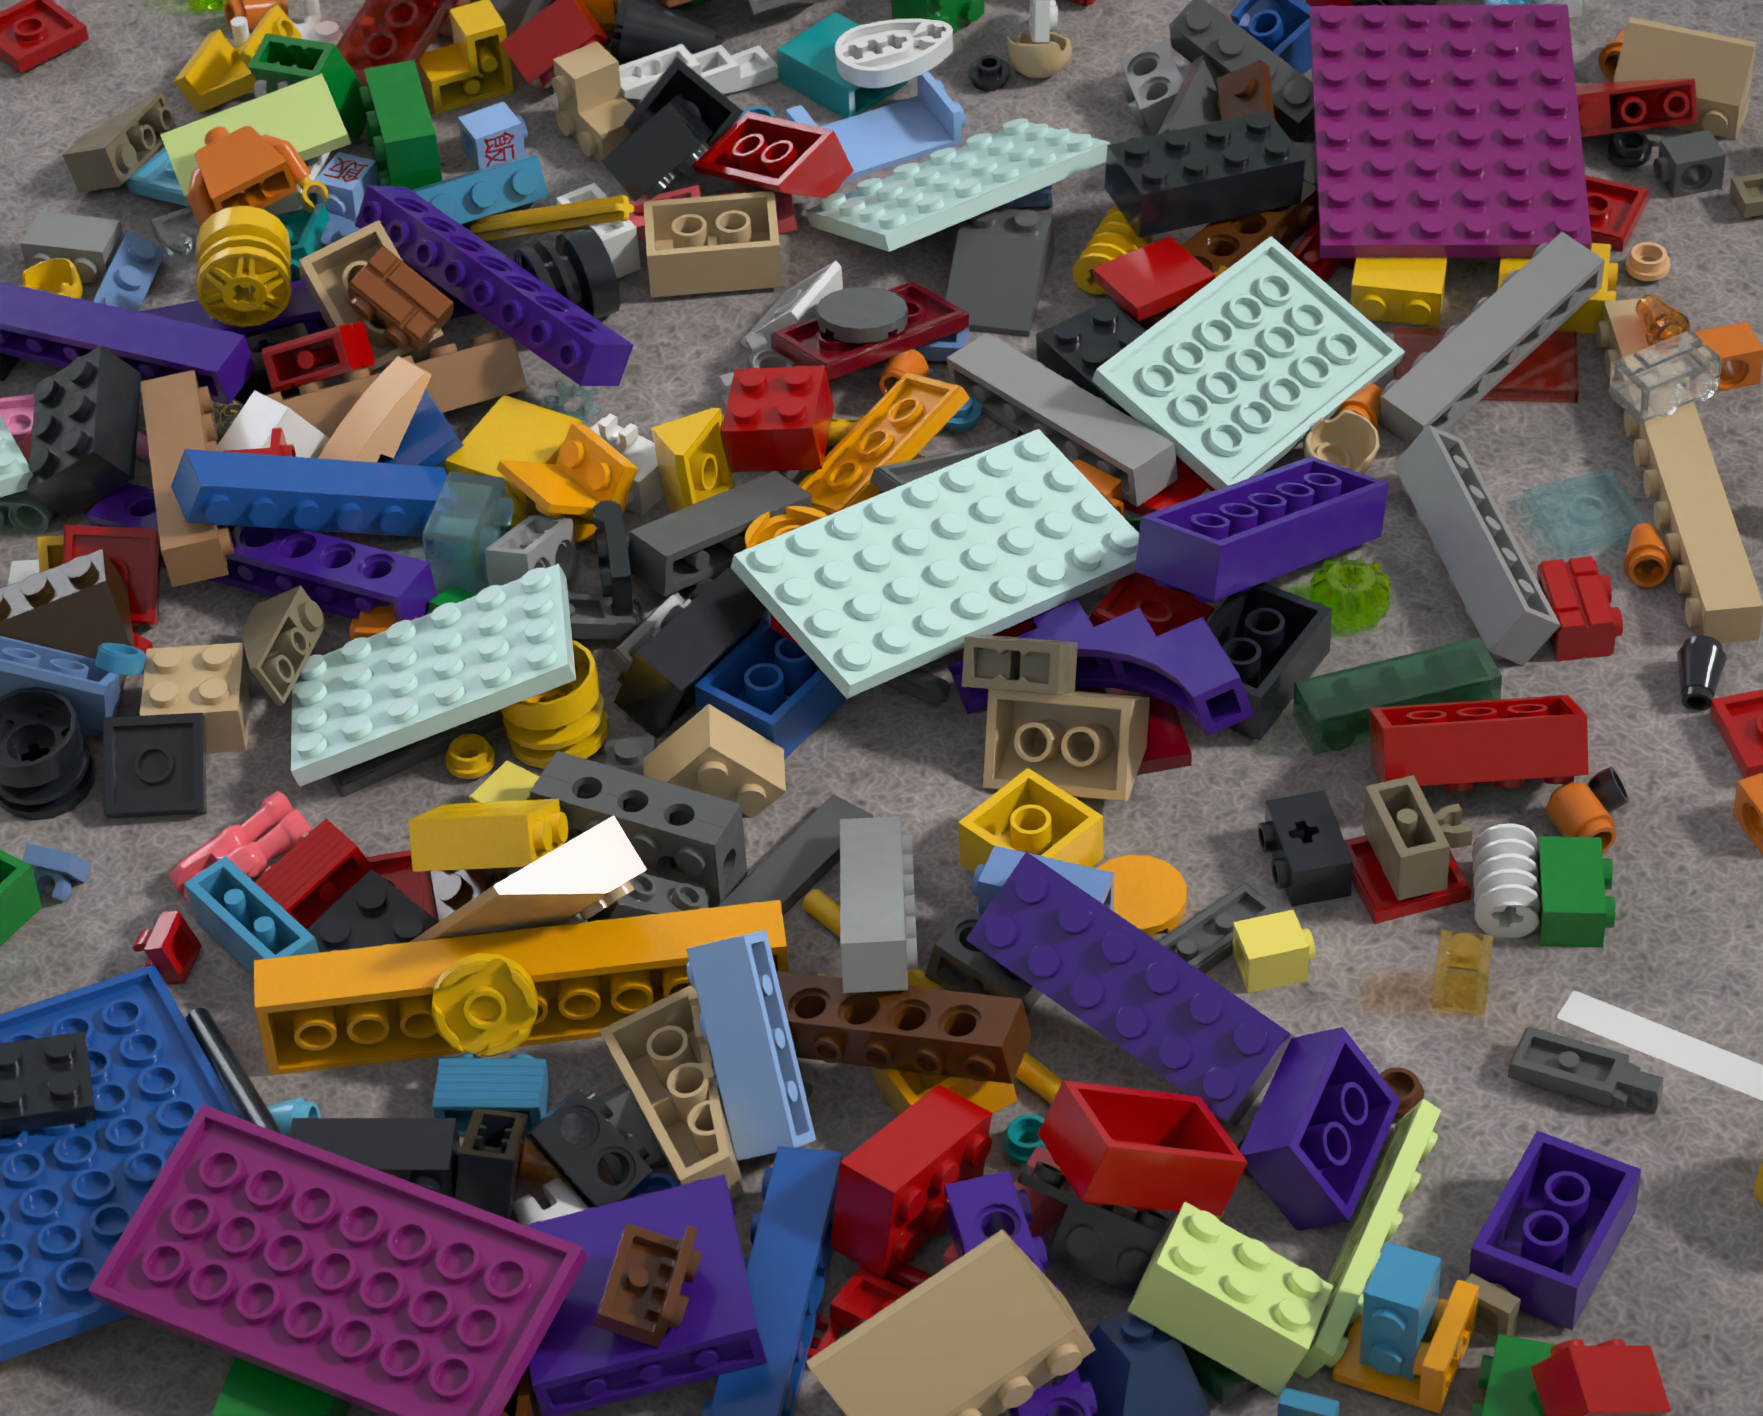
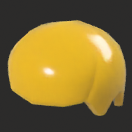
(54, 276)

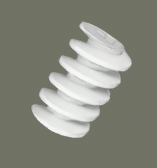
(1506, 881)

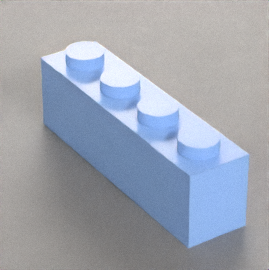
(750, 1044)

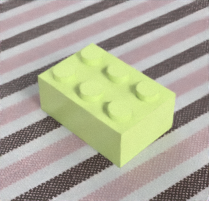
(1231, 1298)

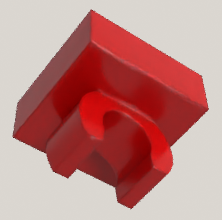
(169, 947)

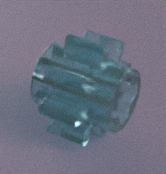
(574, 391)

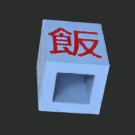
(492, 135)
(346, 183)

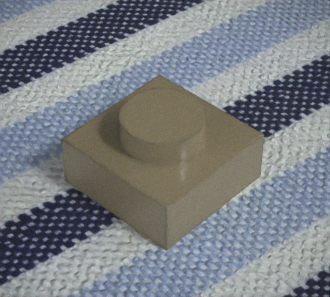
(1748, 194)
(1495, 1310)

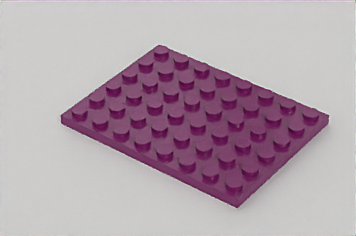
(1446, 130)

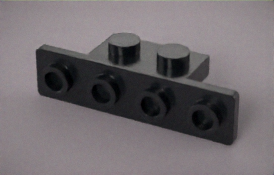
(1097, 1239)

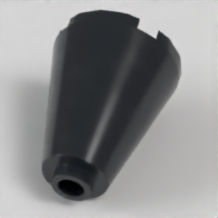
(651, 27)

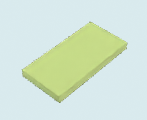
(296, 113)

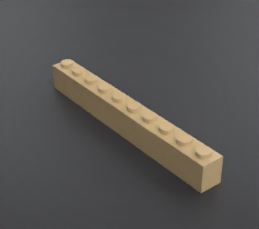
(1688, 501)

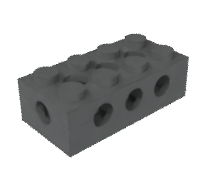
(671, 827)

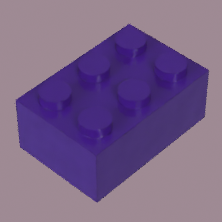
(1319, 1129)
(1556, 1227)

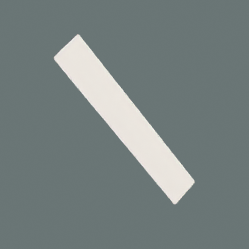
(1664, 1043)

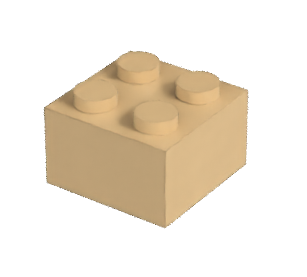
(204, 681)

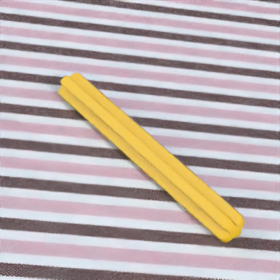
(553, 218)

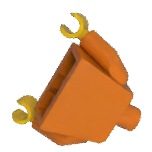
(247, 171)

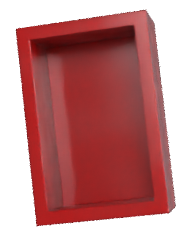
(1141, 1148)
(896, 1181)

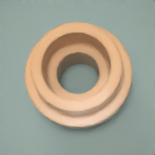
(1648, 262)

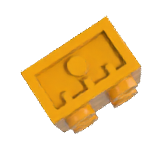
(583, 475)
(1434, 1363)

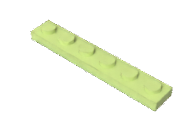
(1372, 1226)

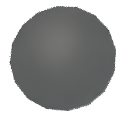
(862, 314)

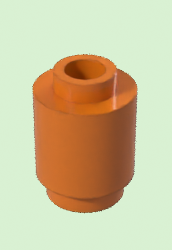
(1579, 813)

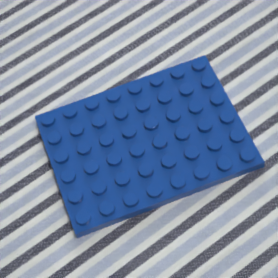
(80, 1184)

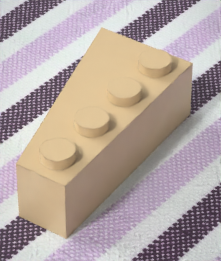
(672, 1079)

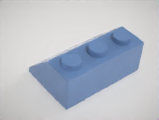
(89, 688)

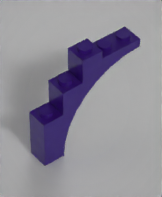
(1125, 654)

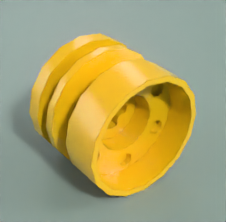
(243, 266)
(560, 719)

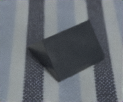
(704, 99)

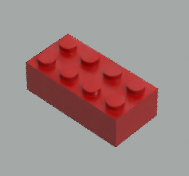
(1481, 742)

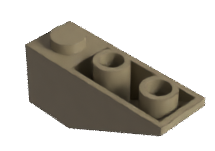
(120, 145)
(280, 640)

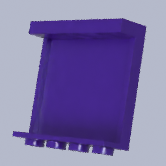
(719, 1333)

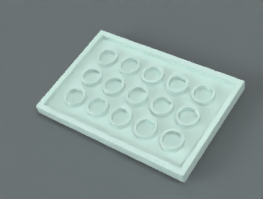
(957, 184)
(1248, 365)
(431, 674)

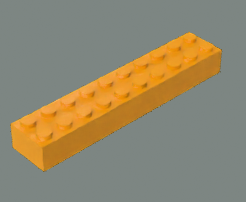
(587, 975)

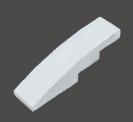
(715, 65)

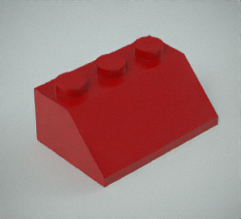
(778, 156)

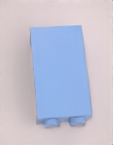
(896, 130)

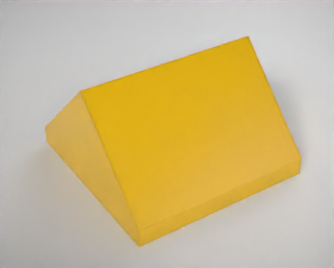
(692, 459)

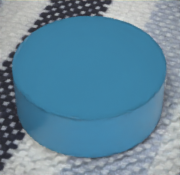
(120, 659)

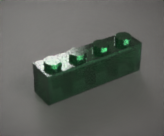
(1336, 705)

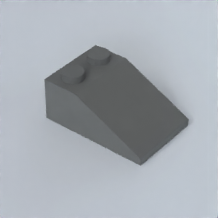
(1001, 269)

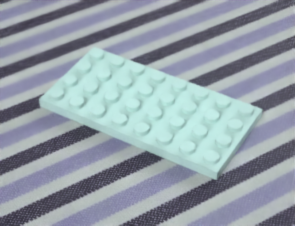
(940, 562)

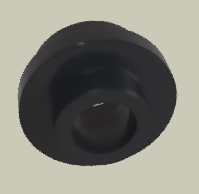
(989, 73)
(1629, 149)

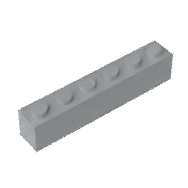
(1492, 339)
(1083, 427)
(1476, 546)
(876, 905)

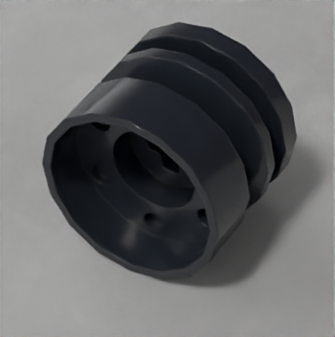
(576, 269)
(42, 755)

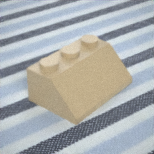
(1715, 61)
(1072, 739)

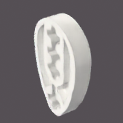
(891, 51)

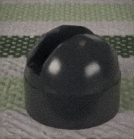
(1609, 789)

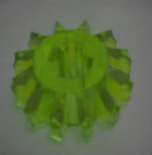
(1354, 591)

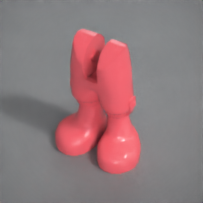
(273, 825)

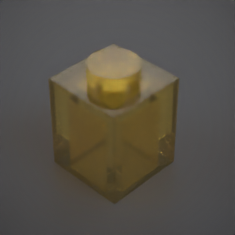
(1462, 972)

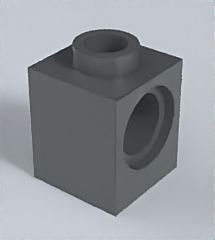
(1690, 163)

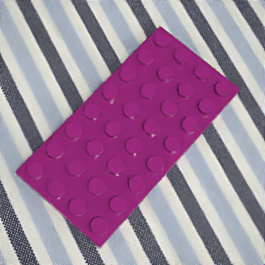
(337, 1273)

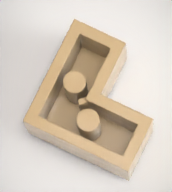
(591, 100)
(721, 760)

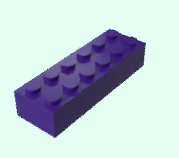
(1260, 528)
(1131, 989)

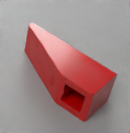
(1635, 105)

